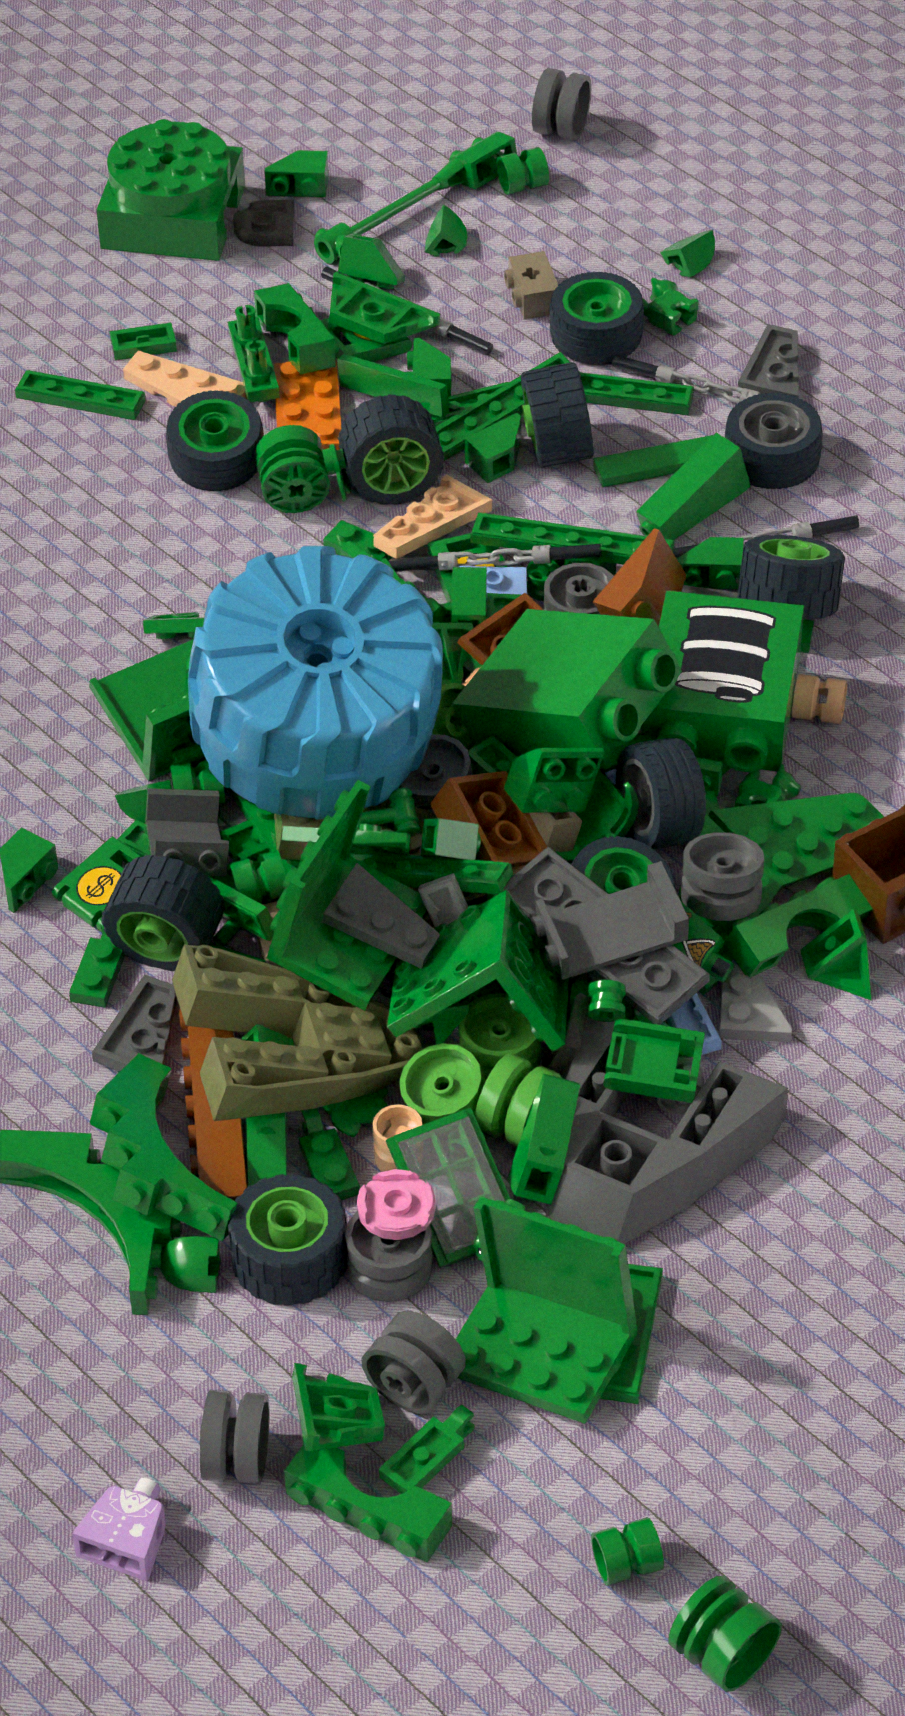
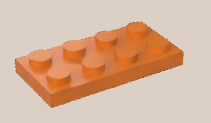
(309, 401)

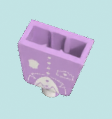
(123, 1530)

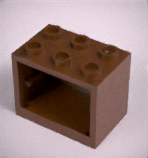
(877, 865)

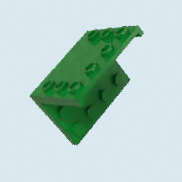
(150, 708)
(314, 948)
(473, 951)
(551, 1311)

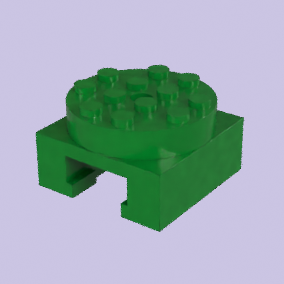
(170, 191)

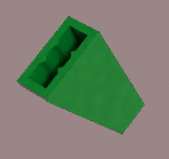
(696, 489)

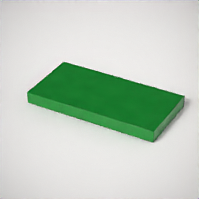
(628, 1378)

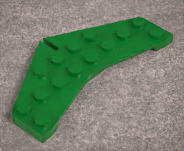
(795, 842)

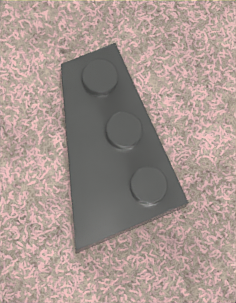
(773, 363)
(380, 919)
(139, 1026)

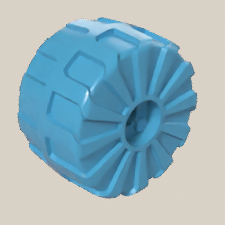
(314, 681)

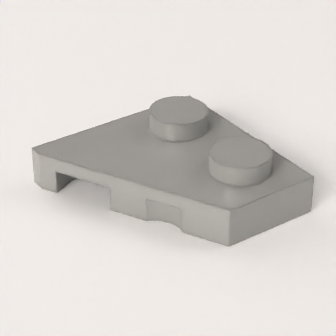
(751, 1011)

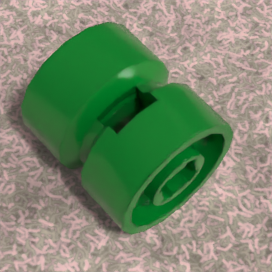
(519, 171)
(198, 778)
(260, 877)
(633, 1549)

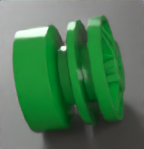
(292, 469)
(725, 1633)

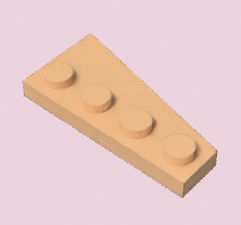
(175, 379)
(436, 515)

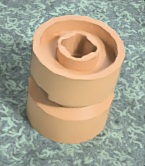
(807, 696)
(386, 1124)

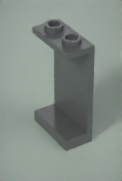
(186, 828)
(613, 925)

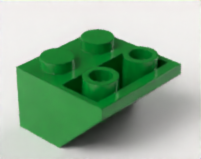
(553, 779)

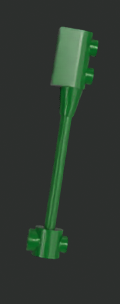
(468, 167)

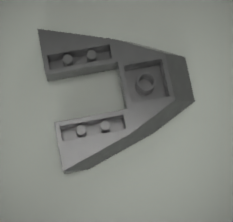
(629, 1179)

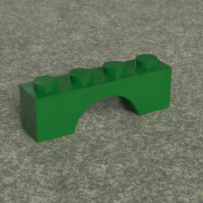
(309, 342)
(762, 941)
(410, 1521)

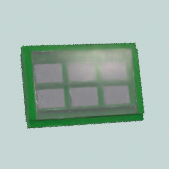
(459, 1169)

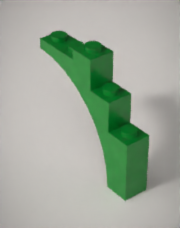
(148, 1169)
(72, 1170)

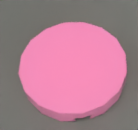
(396, 1204)

